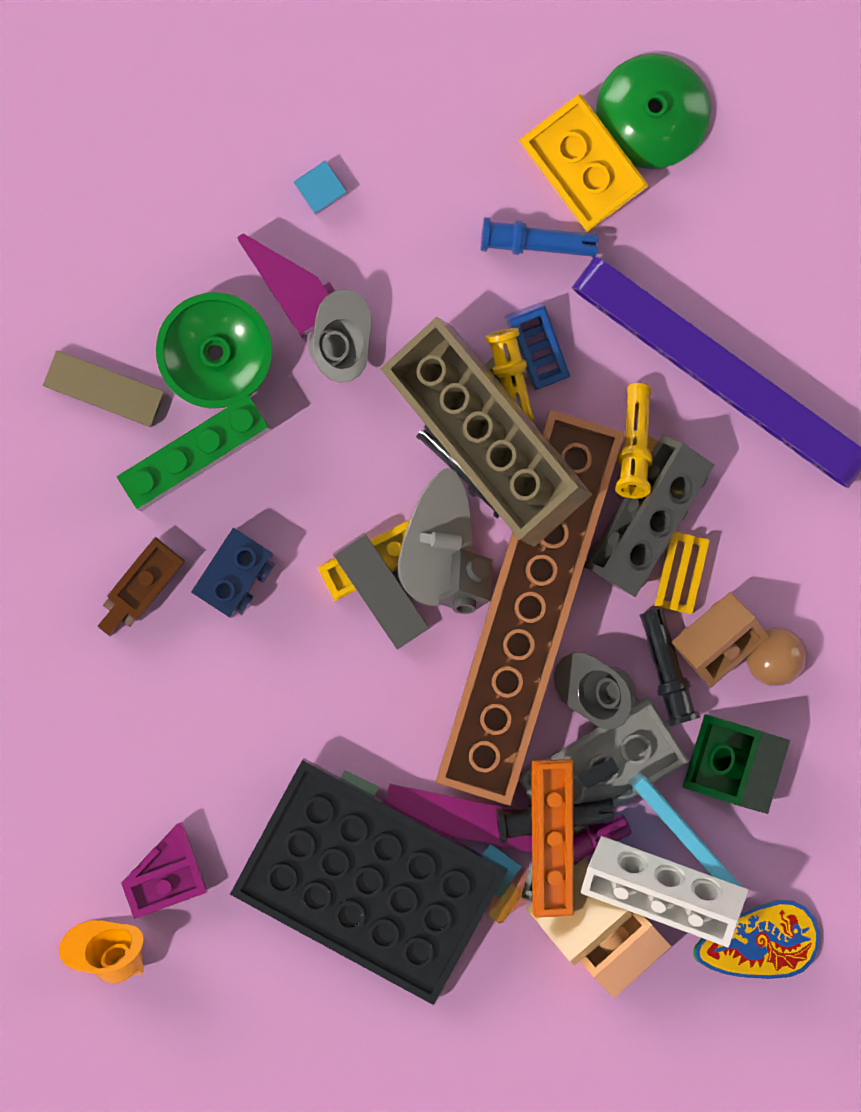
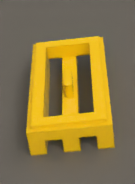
(696, 576)

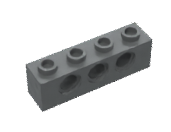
(633, 524)

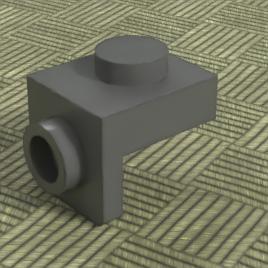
(469, 582)

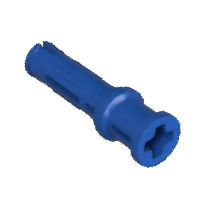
(520, 238)

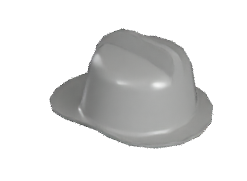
(341, 336)

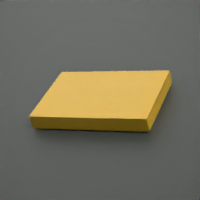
(583, 162)

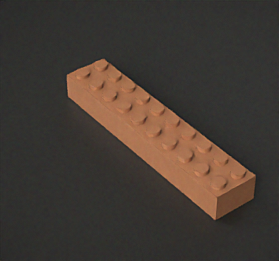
(526, 626)

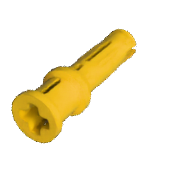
(512, 366)
(634, 454)

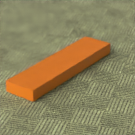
(552, 838)

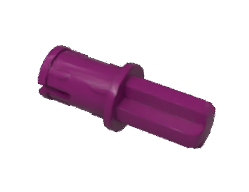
(586, 842)

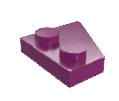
(165, 875)

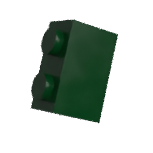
(736, 764)

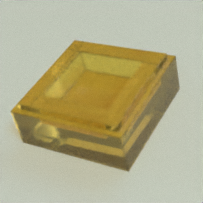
(505, 903)

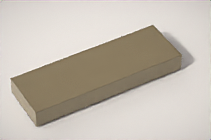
(103, 388)

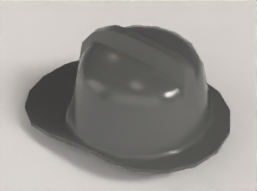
(595, 689)

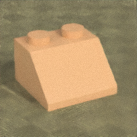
(625, 954)

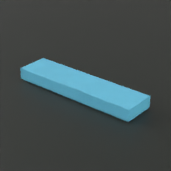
(680, 829)

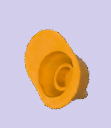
(104, 949)

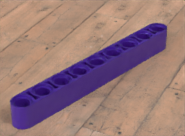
(720, 371)

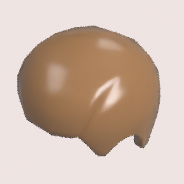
(778, 658)

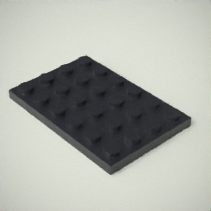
(368, 881)

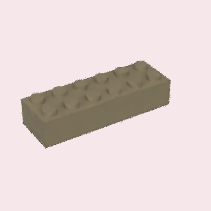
(486, 432)

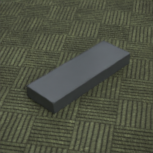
(380, 590)

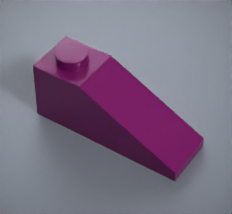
(292, 286)

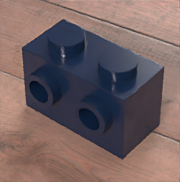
(233, 574)

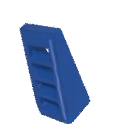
(539, 311)

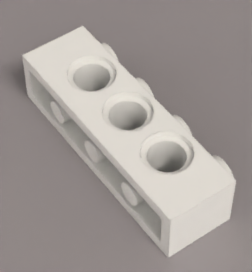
(664, 891)

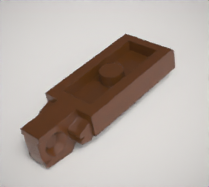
(140, 586)

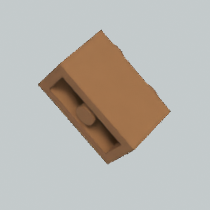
(720, 639)

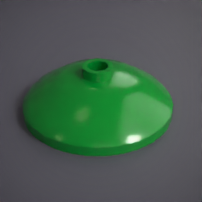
(650, 137)
(196, 328)

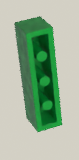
(193, 453)

